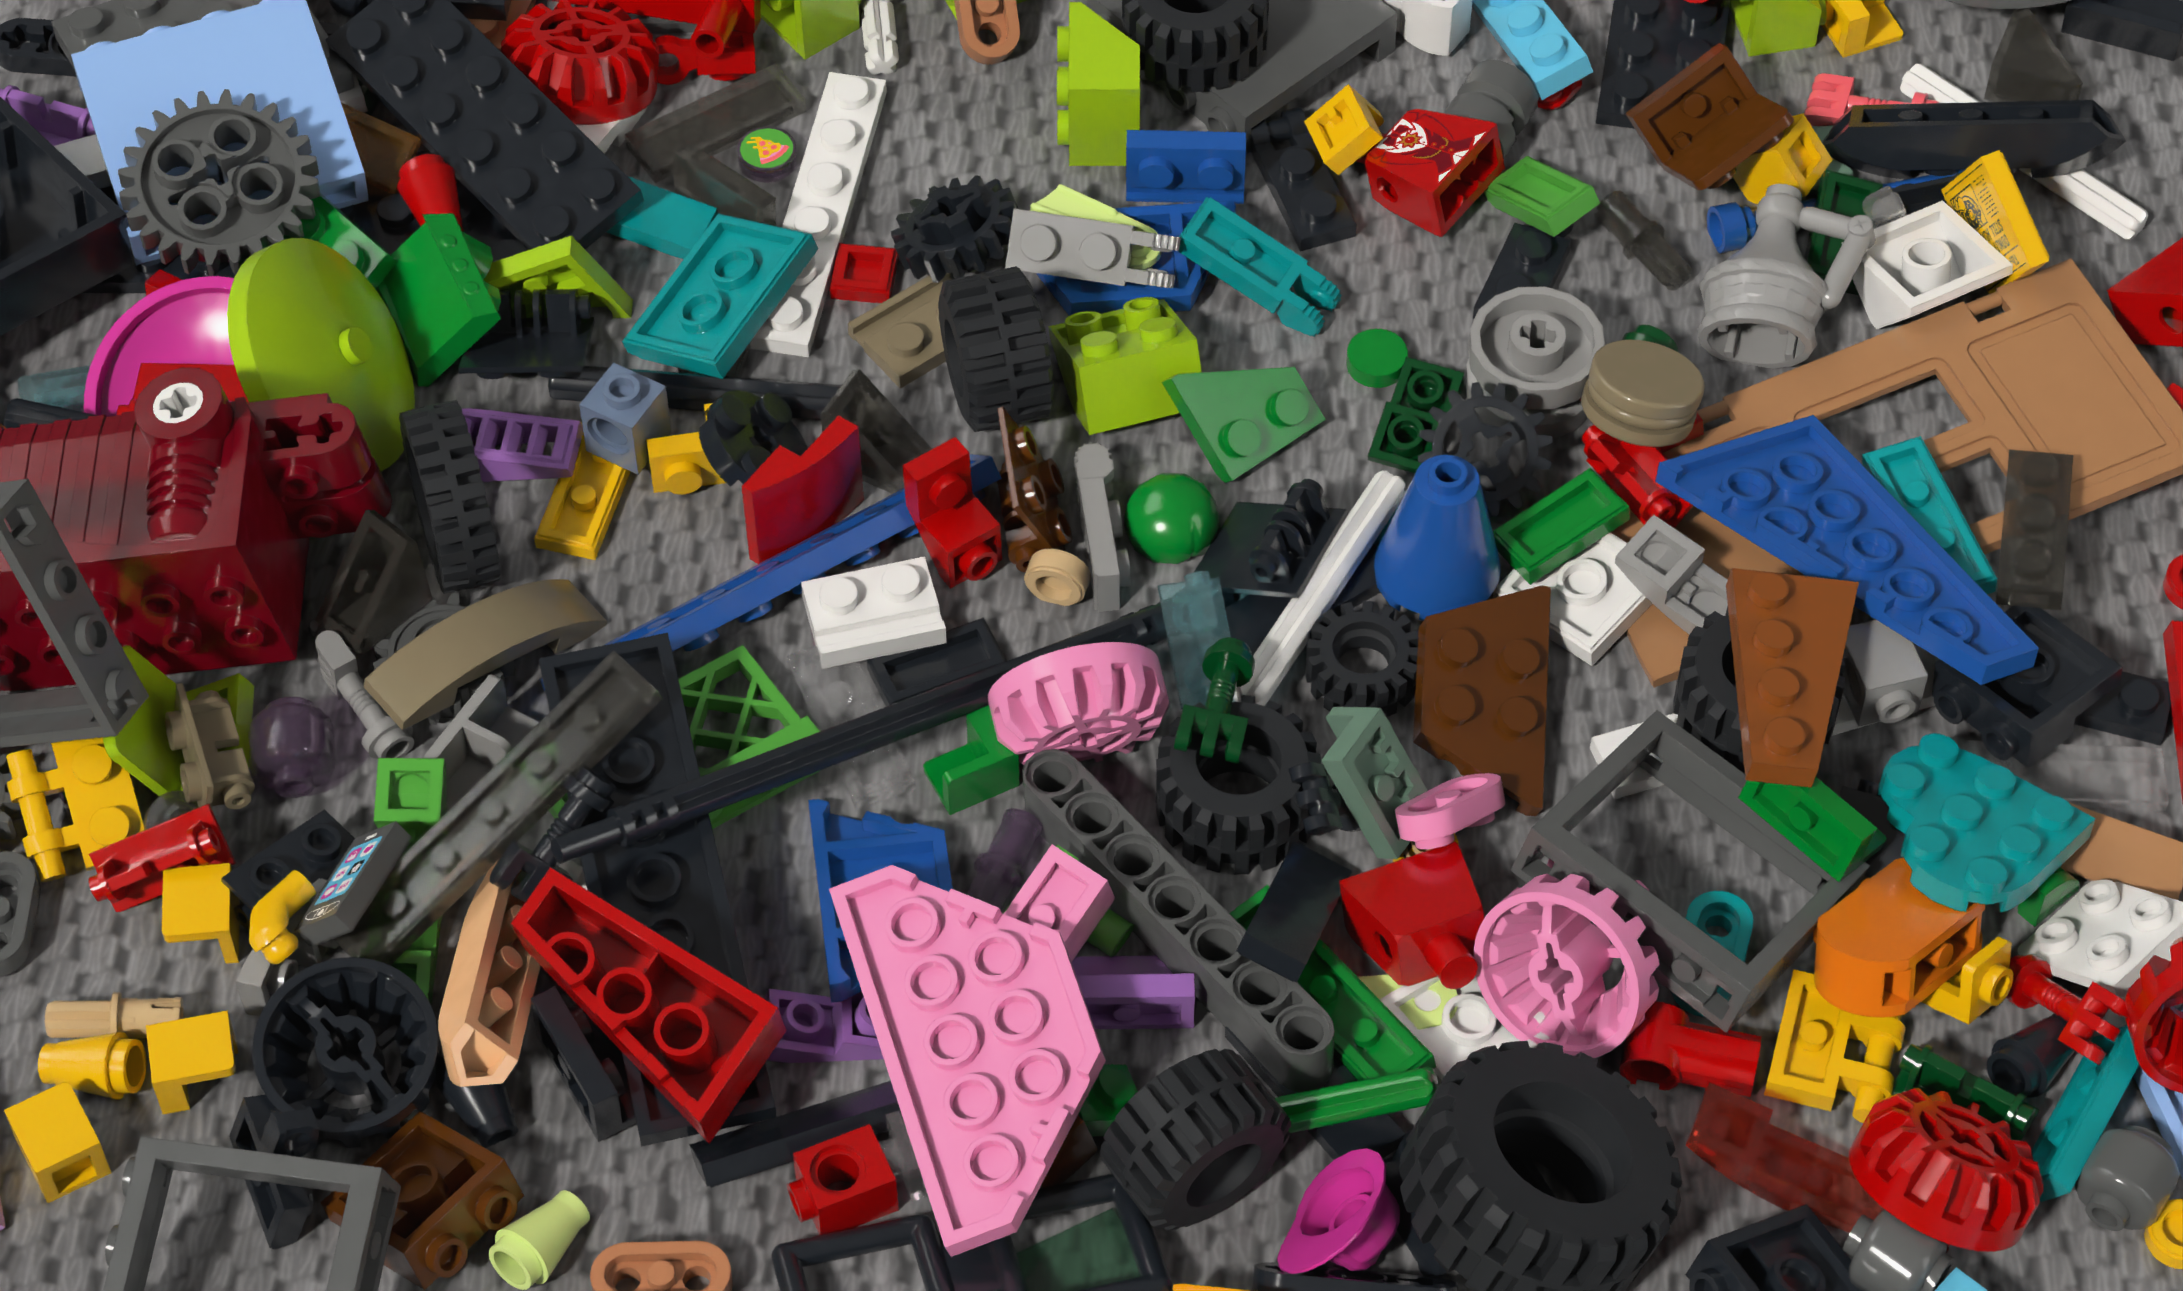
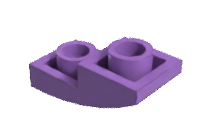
(823, 1029)

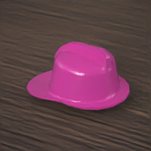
(1343, 1216)

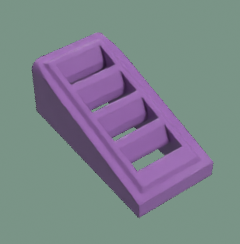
(514, 429)

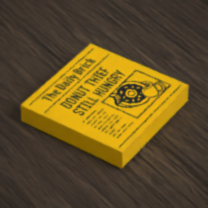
(1995, 208)

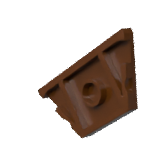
(1487, 691)

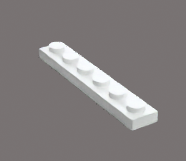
(824, 204)

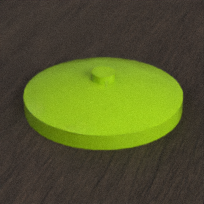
(317, 326)

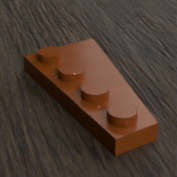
(1786, 668)

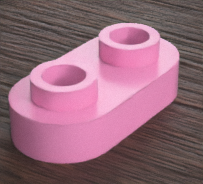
(1448, 808)

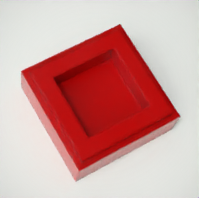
(863, 273)

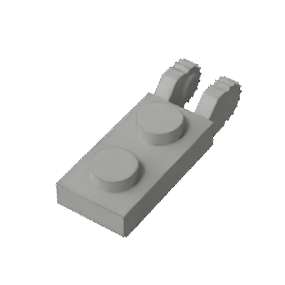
(1084, 249)
(1100, 525)

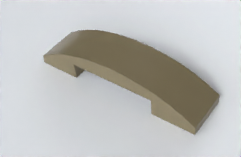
(477, 640)

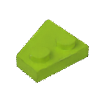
(559, 266)

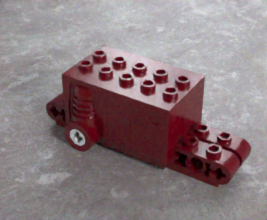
(188, 521)

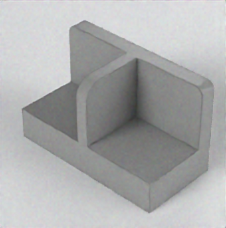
(479, 738)

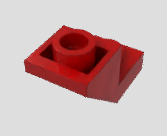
(949, 517)

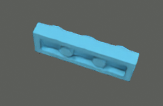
(1535, 42)

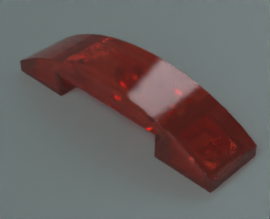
(1776, 1164)

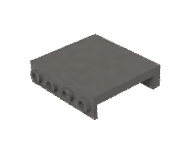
(1302, 48)

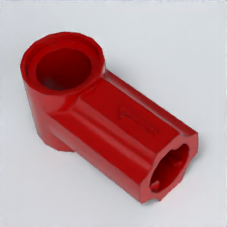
(1676, 1051)

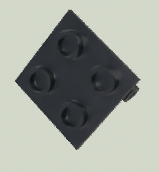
(536, 344)
(1273, 545)

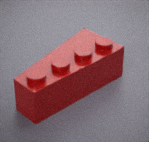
(660, 1005)

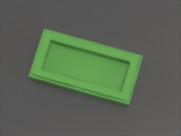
(1541, 196)

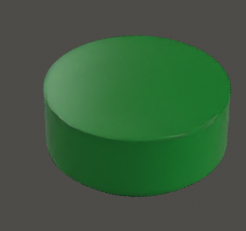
(1376, 357)

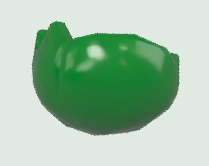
(1171, 518)

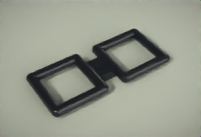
(987, 1266)

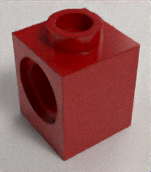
(848, 1158)

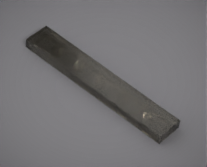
(501, 809)

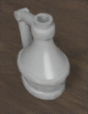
(1767, 295)

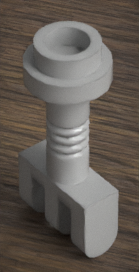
(341, 674)

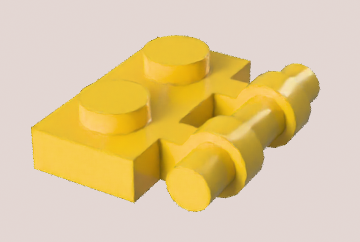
(97, 796)
(1812, 1046)

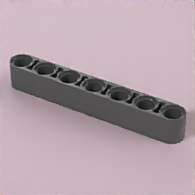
(1073, 805)

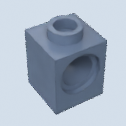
(622, 414)

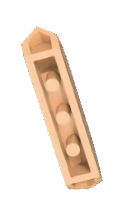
(487, 991)

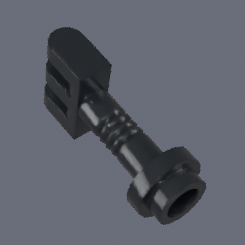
(588, 792)
(1324, 802)

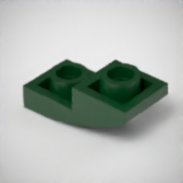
(1416, 392)

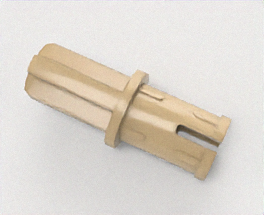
(120, 1014)

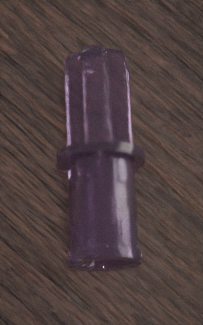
(1003, 862)

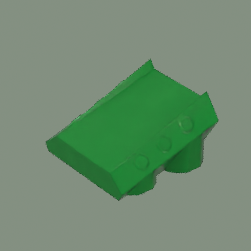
(440, 295)

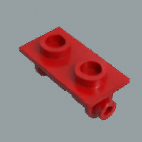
(1632, 476)
(134, 866)

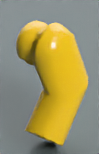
(272, 917)

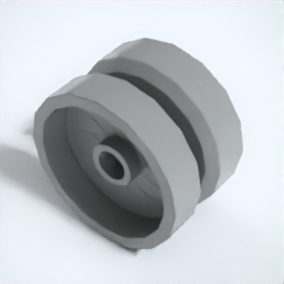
(1537, 346)

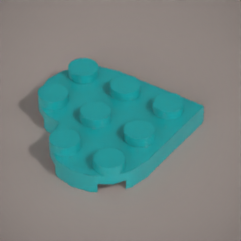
(1976, 825)

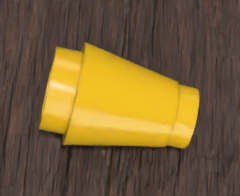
(95, 1064)

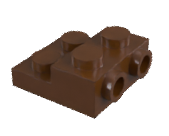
(445, 1200)

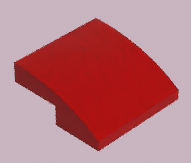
(803, 494)

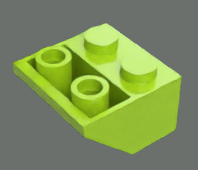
(1097, 87)
(1120, 359)

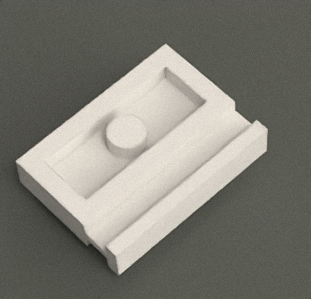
(873, 612)

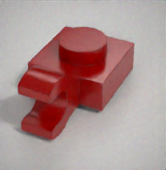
(735, 60)

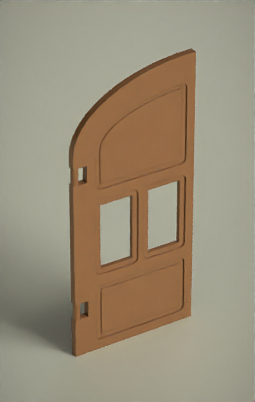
(2031, 379)

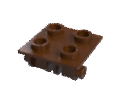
(1029, 496)

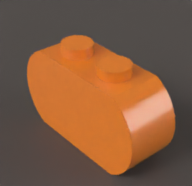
(1891, 945)

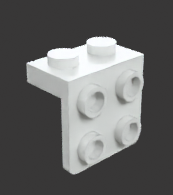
(2107, 936)

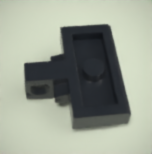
(292, 1133)

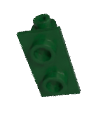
(1934, 1074)

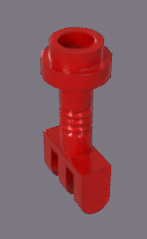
(2084, 1015)

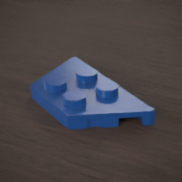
(1170, 220)
(855, 848)

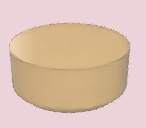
(1057, 577)

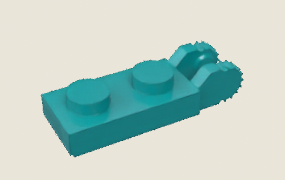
(1258, 267)

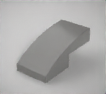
(1672, 575)

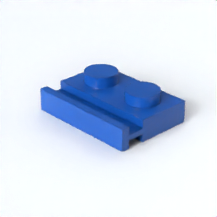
(1185, 166)

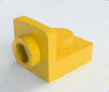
(1345, 129)

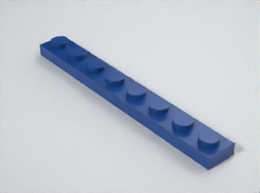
(751, 592)

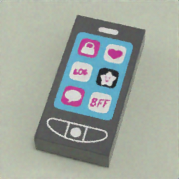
(353, 884)

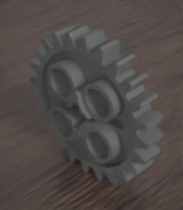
(197, 141)

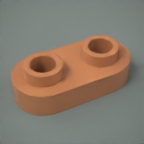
(991, 15)
(661, 1266)

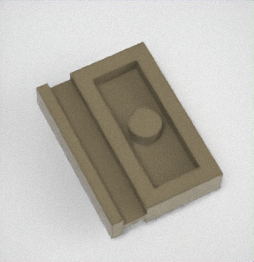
(904, 332)

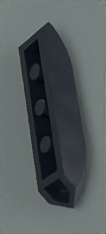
(1951, 136)

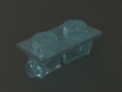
(1193, 622)

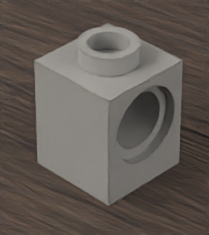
(1881, 674)

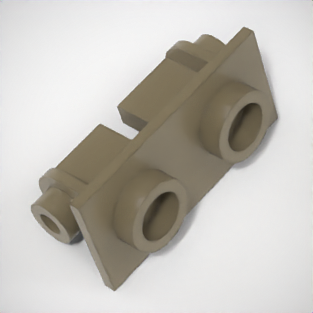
(199, 730)

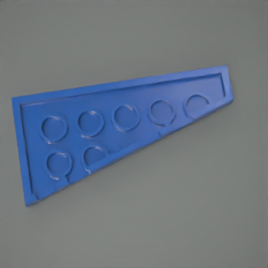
(1831, 519)

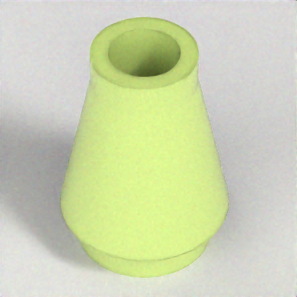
(537, 1241)

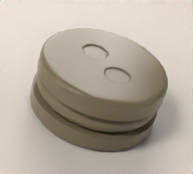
(1642, 393)

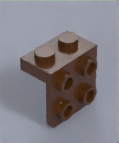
(1708, 121)

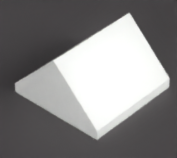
(1924, 264)

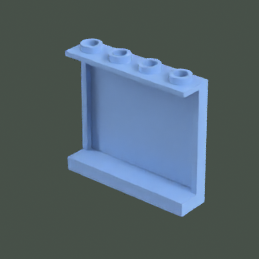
(250, 50)

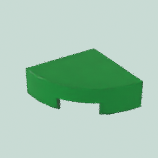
(2048, 897)

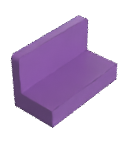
(1135, 992)

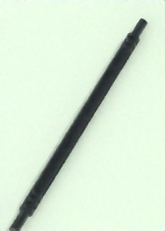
(829, 747)

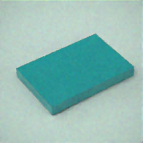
(720, 295)

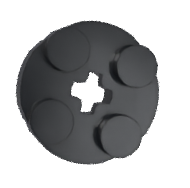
(745, 432)

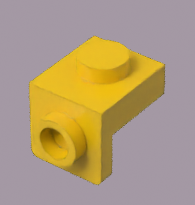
(680, 463)
(1978, 986)

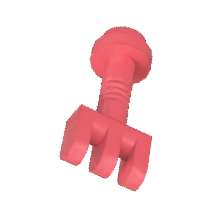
(1835, 95)

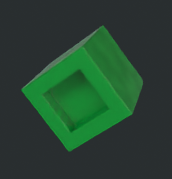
(976, 769)

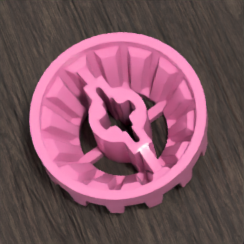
(1080, 701)
(1548, 957)

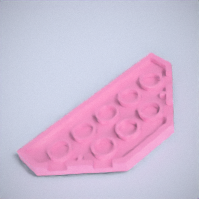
(977, 1042)

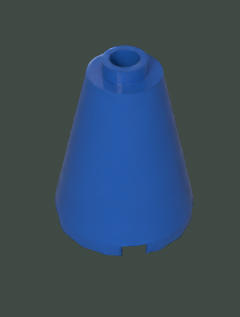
(1439, 542)

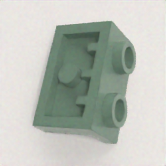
(1372, 774)

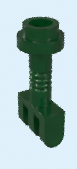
(1227, 666)

